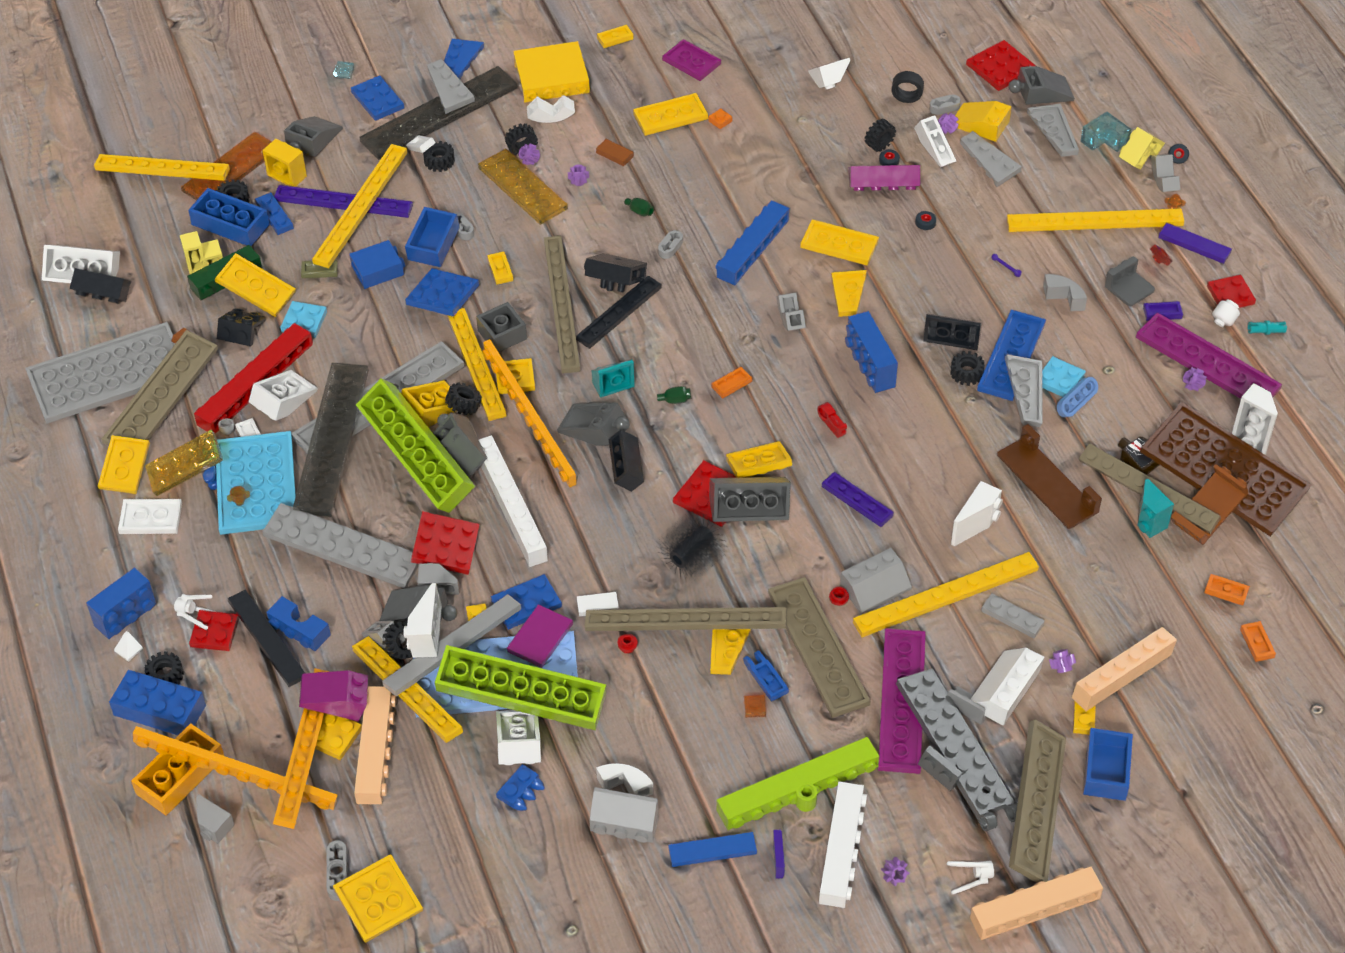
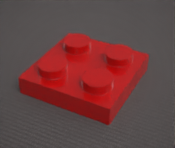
(1231, 288)
(219, 632)

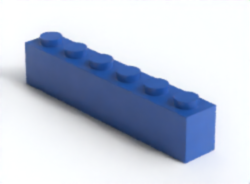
(752, 242)

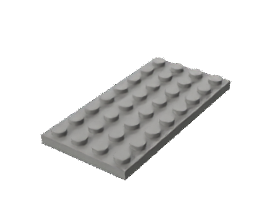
(99, 372)

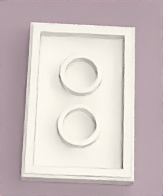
(150, 516)

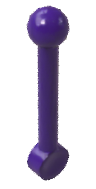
(1017, 273)

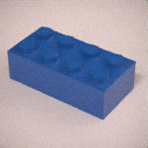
(229, 217)
(871, 352)
(156, 703)

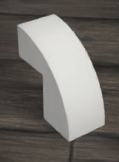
(544, 112)
(633, 779)

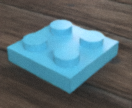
(305, 315)
(1060, 376)

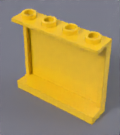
(551, 71)

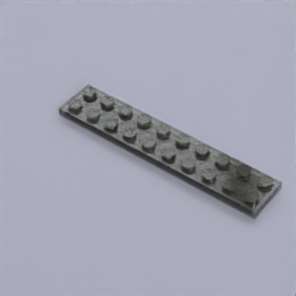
(432, 116)
(331, 439)

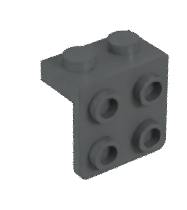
(1128, 284)
(940, 768)

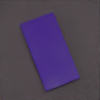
(1170, 310)
(778, 854)

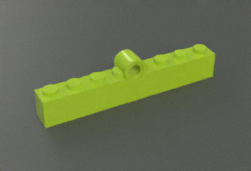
(797, 784)

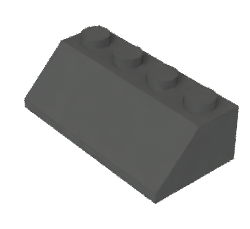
(749, 499)

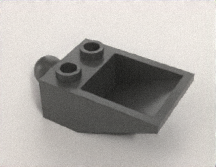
(1041, 86)
(311, 134)
(594, 422)
(460, 441)
(403, 601)

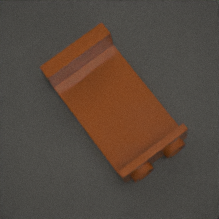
(1219, 494)

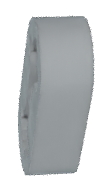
(944, 104)
(464, 225)
(666, 243)

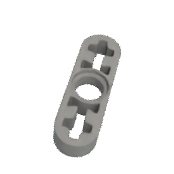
(332, 862)

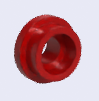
(839, 592)
(627, 647)

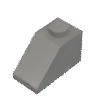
(435, 573)
(377, 630)
(212, 820)

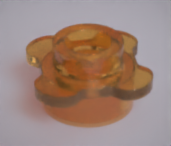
(1175, 202)
(238, 495)

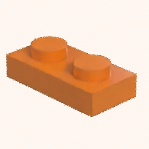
(1227, 589)
(1257, 641)

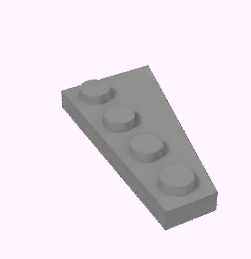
(449, 87)
(1055, 127)
(995, 163)
(1027, 387)

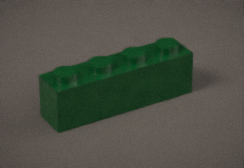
(203, 281)

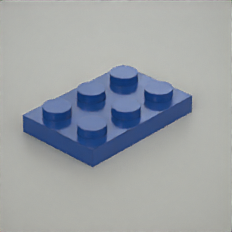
(377, 98)
(529, 596)

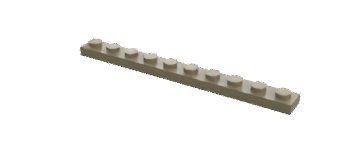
(561, 305)
(686, 619)

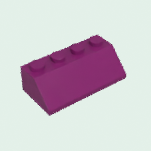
(884, 176)

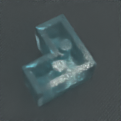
(1105, 130)

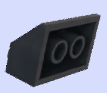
(952, 331)

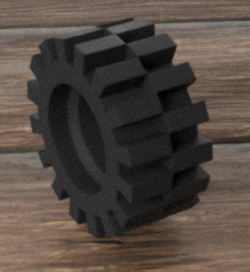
(518, 133)
(880, 135)
(439, 163)
(235, 188)
(967, 376)
(463, 398)
(390, 641)
(163, 661)

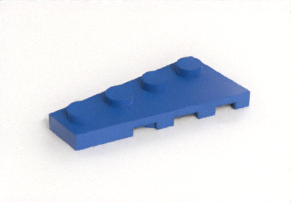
(461, 54)

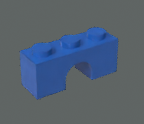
(309, 633)

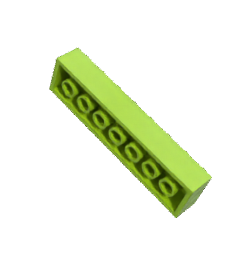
(415, 445)
(520, 687)

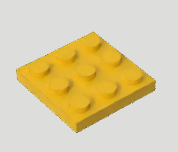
(377, 898)

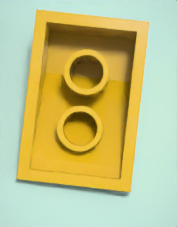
(984, 118)
(428, 400)

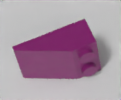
(335, 693)

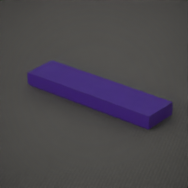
(1195, 243)
(857, 499)

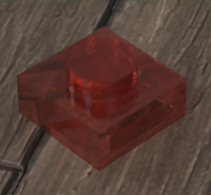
(1160, 255)

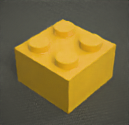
(284, 163)

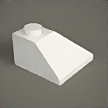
(829, 74)

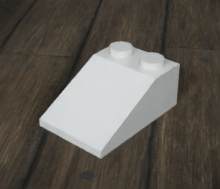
(281, 394)
(977, 513)
(424, 625)
(517, 738)

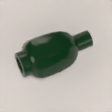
(640, 206)
(675, 395)

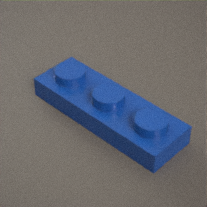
(276, 215)

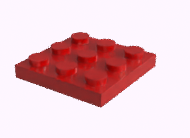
(999, 64)
(695, 492)
(445, 542)

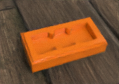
(731, 382)

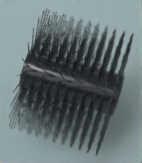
(691, 546)

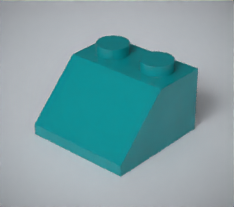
(1154, 510)

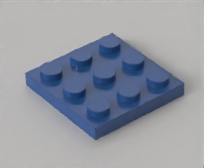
(442, 292)

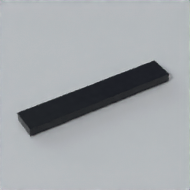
(618, 312)
(266, 637)

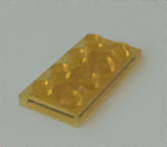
(184, 462)

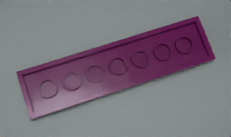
(1196, 352)
(899, 729)

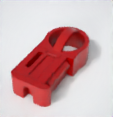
(831, 419)

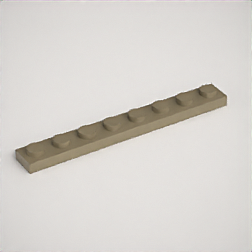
(1134, 480)

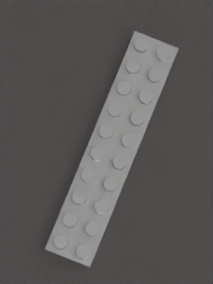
(426, 368)

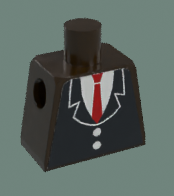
(1132, 456)

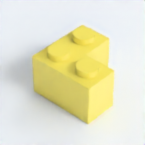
(1140, 147)
(199, 254)

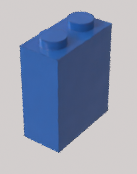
(377, 264)

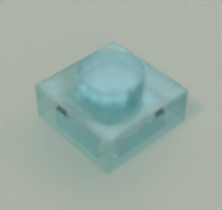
(343, 69)

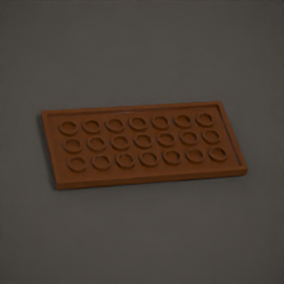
(1193, 444)

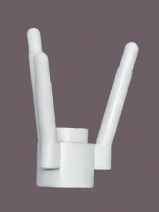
(184, 605)
(982, 870)

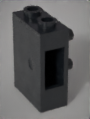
(615, 269)

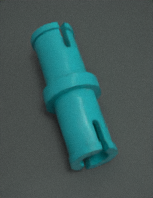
(1267, 327)

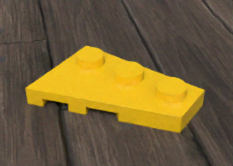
(848, 291)
(726, 649)

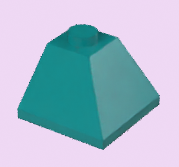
(613, 378)

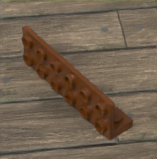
(1048, 481)

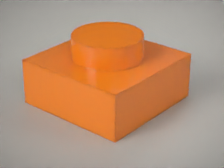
(720, 118)

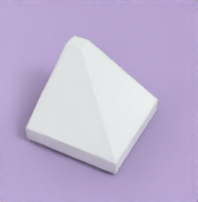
(128, 647)

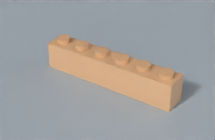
(1124, 668)
(374, 746)
(1036, 902)

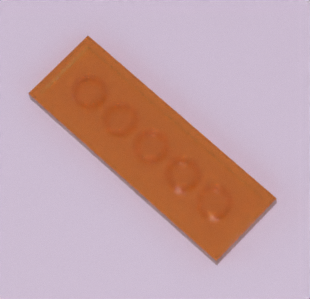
(241, 160)

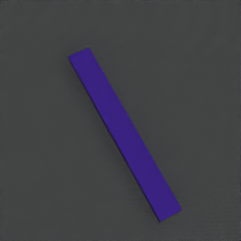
(340, 200)

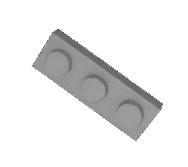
(1012, 616)

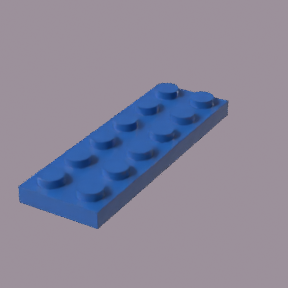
(1016, 339)

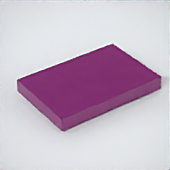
(691, 60)
(539, 636)

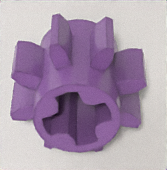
(948, 123)
(529, 154)
(578, 175)
(1194, 379)
(1062, 661)
(898, 876)

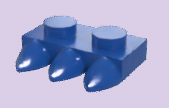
(520, 787)

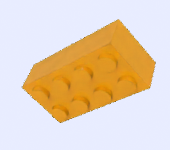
(169, 780)

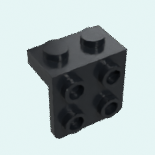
(238, 326)

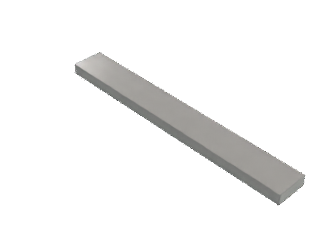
(460, 638)

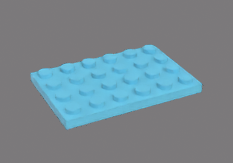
(262, 467)

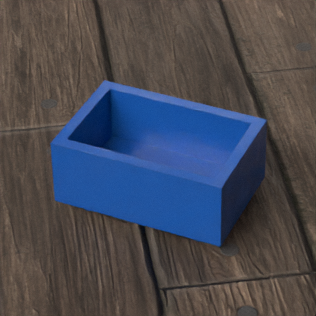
(432, 237)
(121, 603)
(1108, 764)

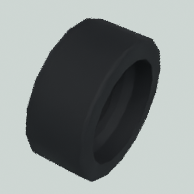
(907, 96)

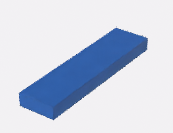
(712, 849)

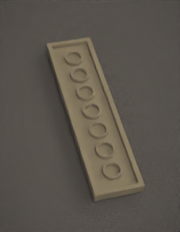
(163, 388)
(819, 648)
(1037, 802)

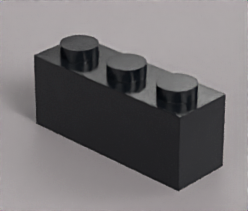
(100, 286)
(626, 460)

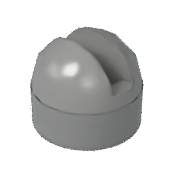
(226, 426)

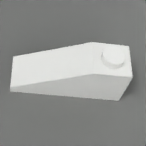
(934, 141)

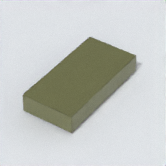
(310, 270)

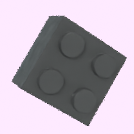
(502, 326)

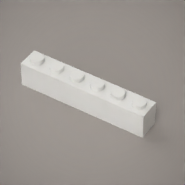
(841, 845)

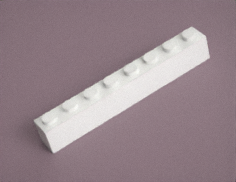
(512, 504)

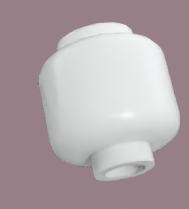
(1226, 313)

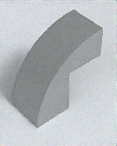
(1164, 173)
(1061, 287)
(789, 312)

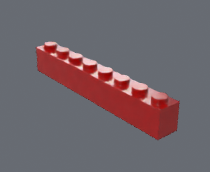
(268, 363)

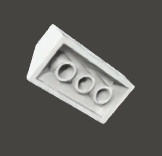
(61, 260)
(1256, 418)
(1008, 683)

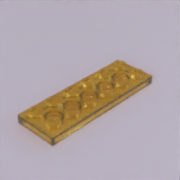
(523, 186)

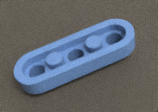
(1069, 405)

